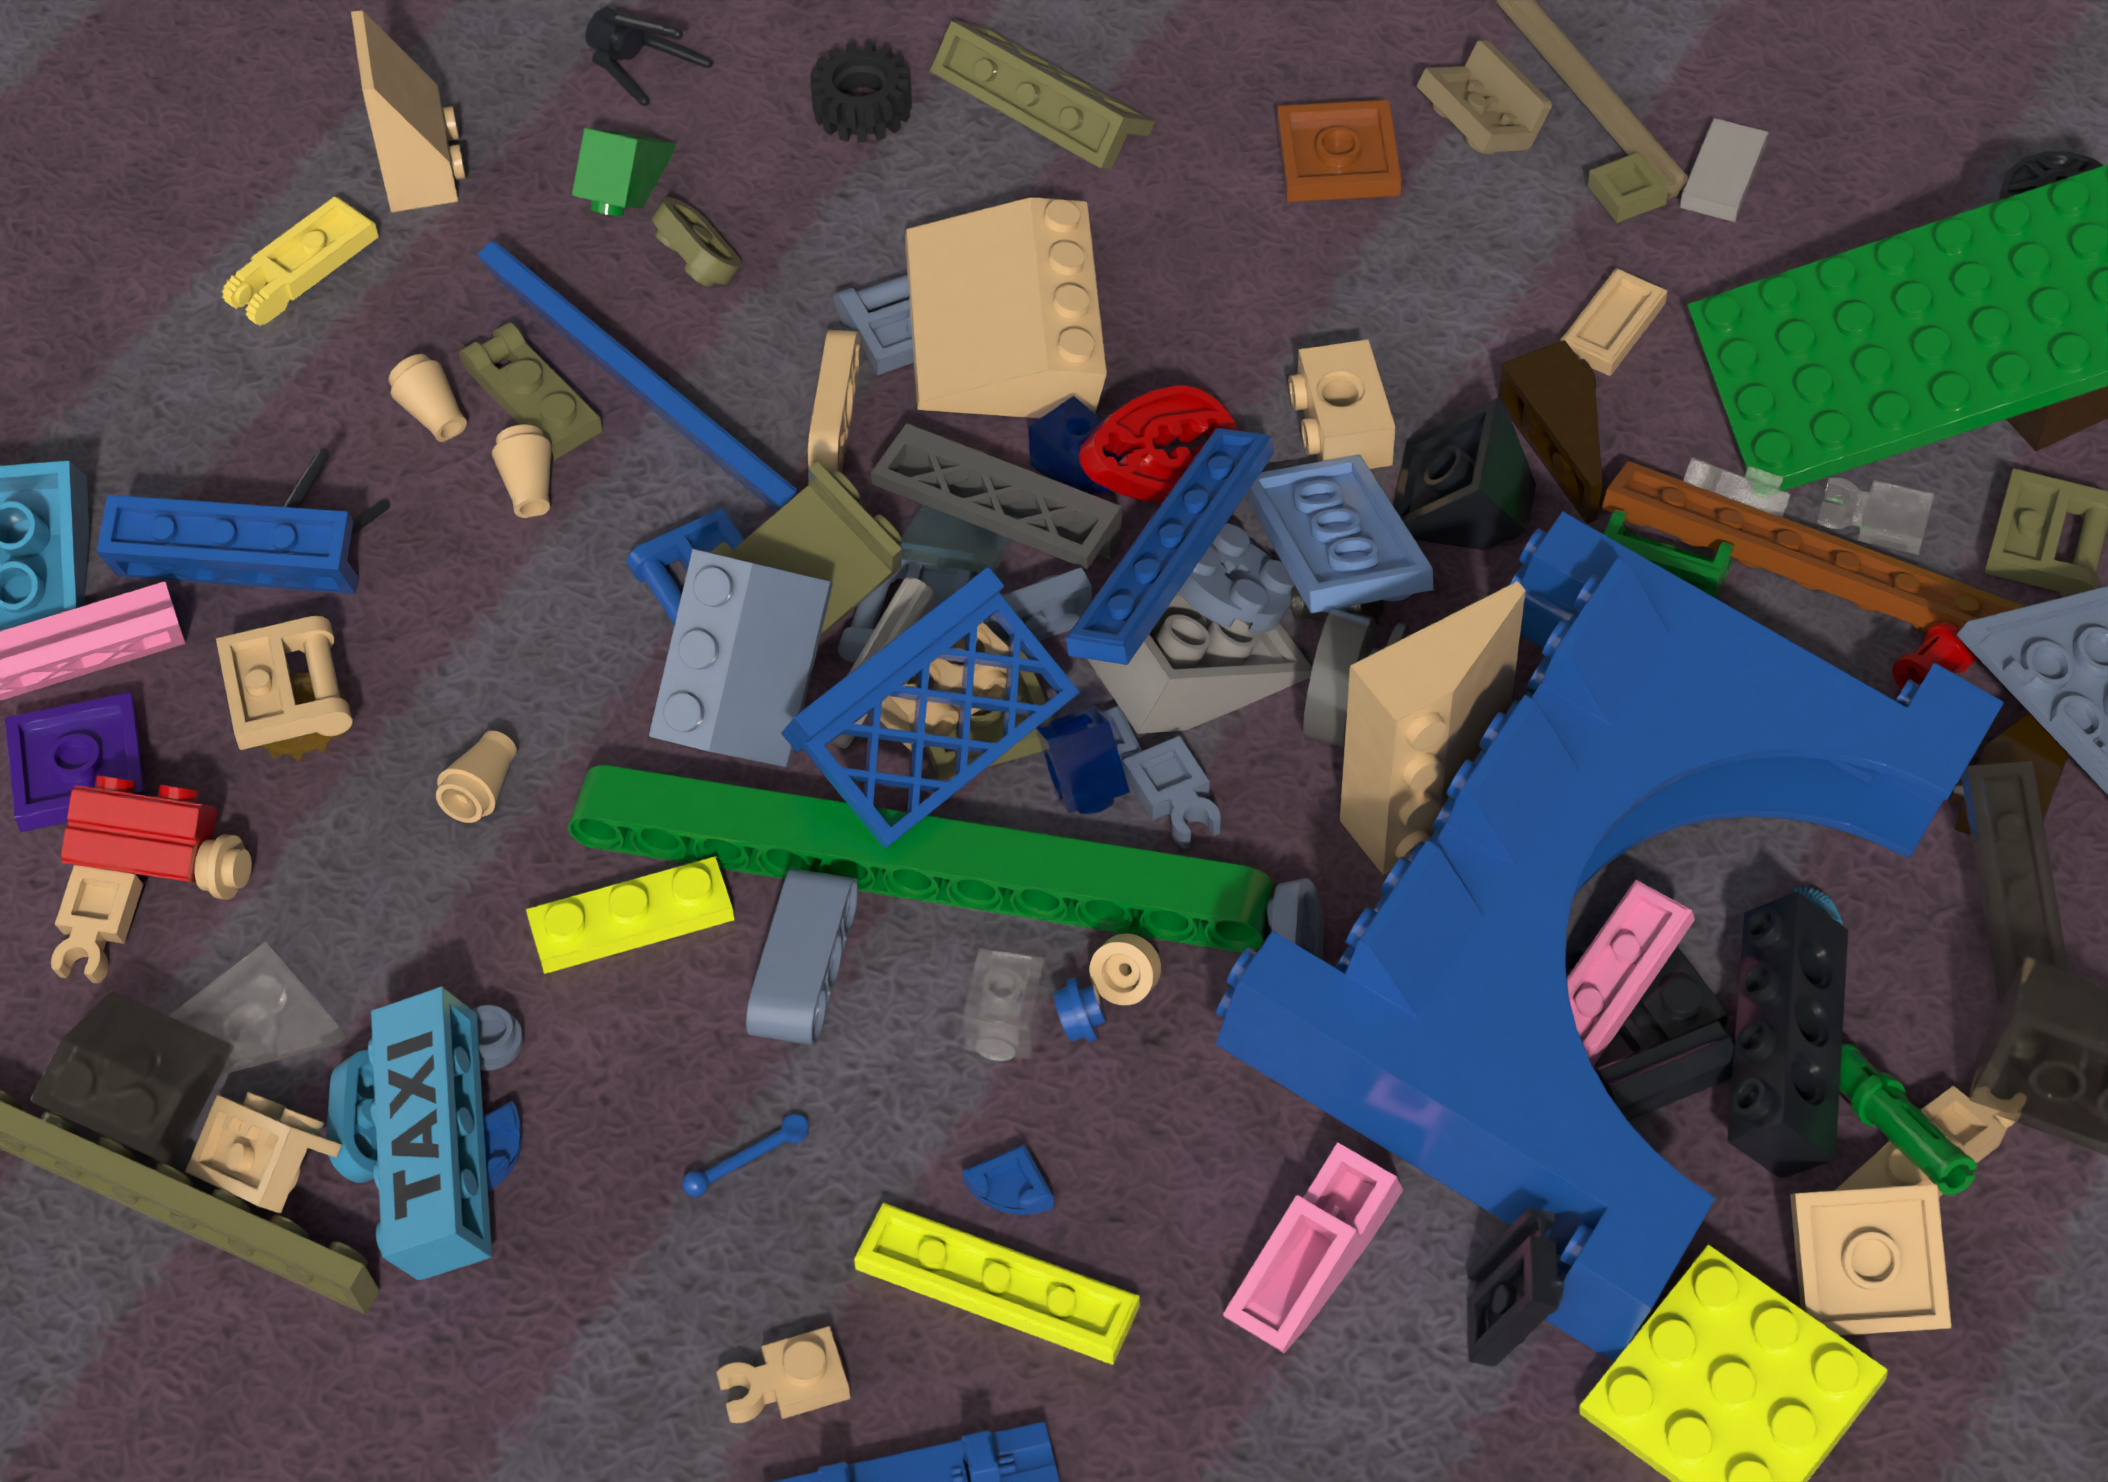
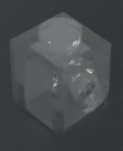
(1004, 1005)

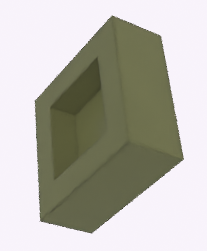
(1628, 187)

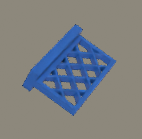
(897, 664)

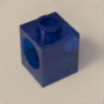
(1083, 761)

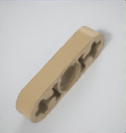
(834, 399)

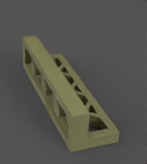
(1037, 93)

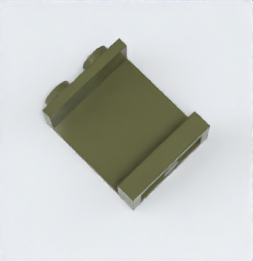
(826, 538)

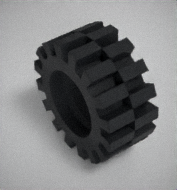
(861, 113)

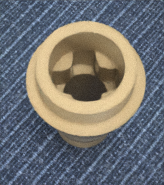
(426, 394)
(524, 465)
(475, 779)

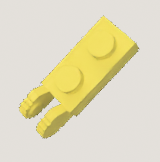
(299, 260)

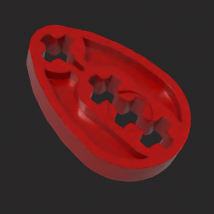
(1131, 430)

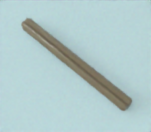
(1593, 90)

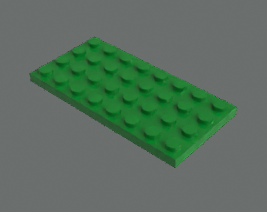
(1916, 333)

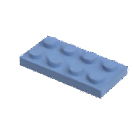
(1338, 534)

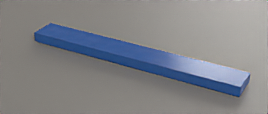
(638, 378)

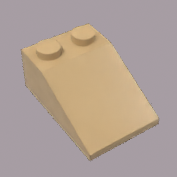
(406, 122)

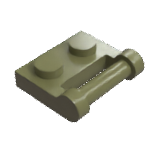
(2032, 529)

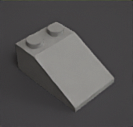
(1199, 670)

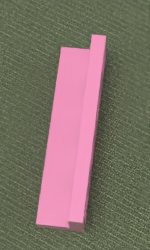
(87, 640)

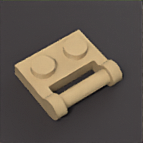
(262, 688)

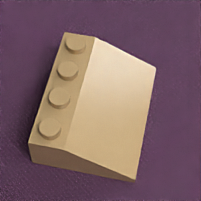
(1006, 310)
(1419, 717)

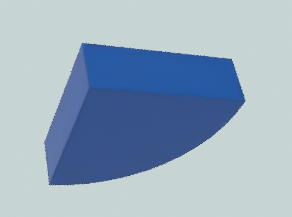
(501, 1139)
(1010, 1182)

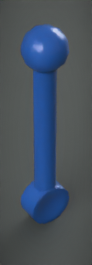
(794, 1130)

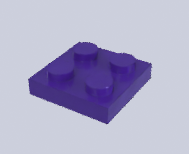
(69, 748)

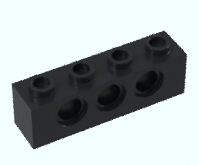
(1788, 1036)

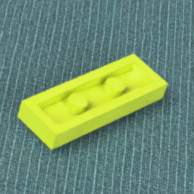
(630, 914)

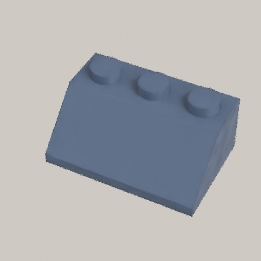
(740, 658)

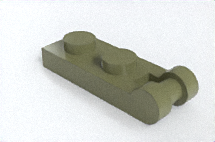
(530, 390)

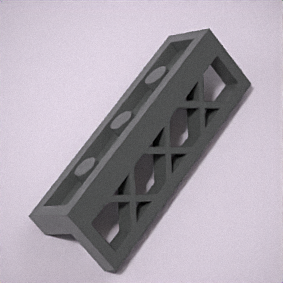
(988, 489)

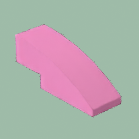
(1314, 1248)

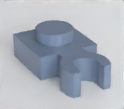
(1173, 784)

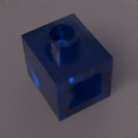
(1057, 442)

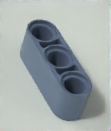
(802, 957)

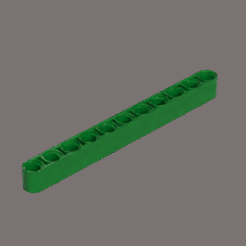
(932, 862)

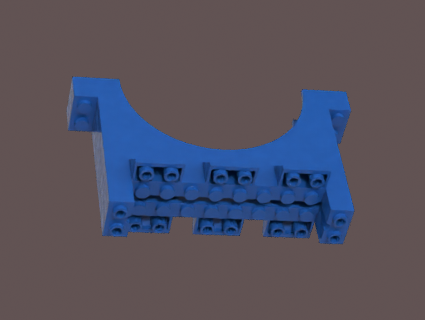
(1453, 1000)

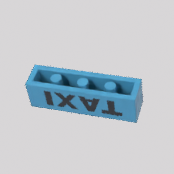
(429, 1135)

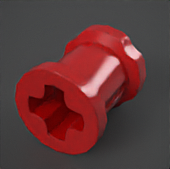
(1939, 647)

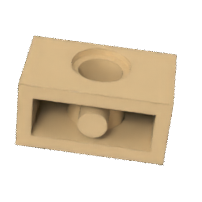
(1343, 404)

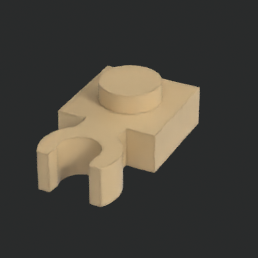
(94, 911)
(1967, 1124)
(797, 1374)

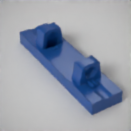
(1001, 1456)

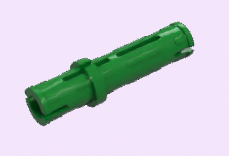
(1881, 1102)

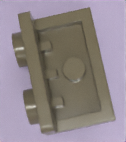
(1487, 101)

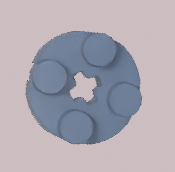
(1239, 583)

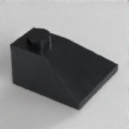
(1467, 481)

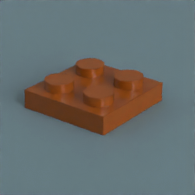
(1338, 151)

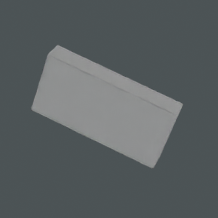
(1724, 170)

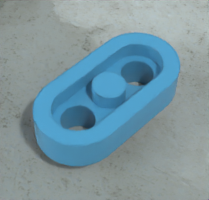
(351, 1119)

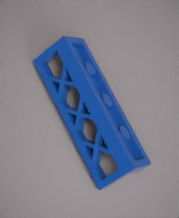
(227, 543)

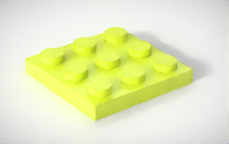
(1732, 1383)

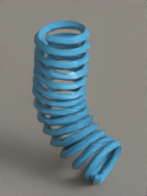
(1810, 896)

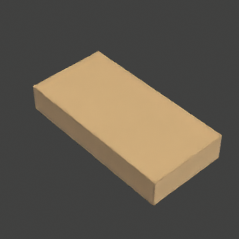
(1614, 320)

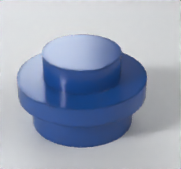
(1079, 1010)

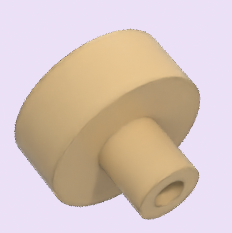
(1125, 969)

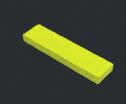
(997, 1283)

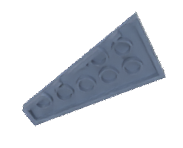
(2056, 668)

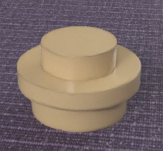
(222, 866)

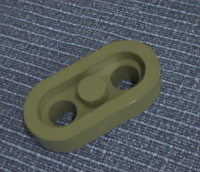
(698, 243)

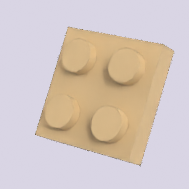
(1871, 1259)

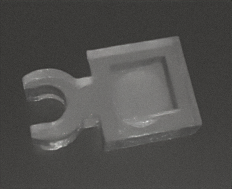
(1756, 488)
(1887, 515)

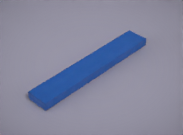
(1169, 547)

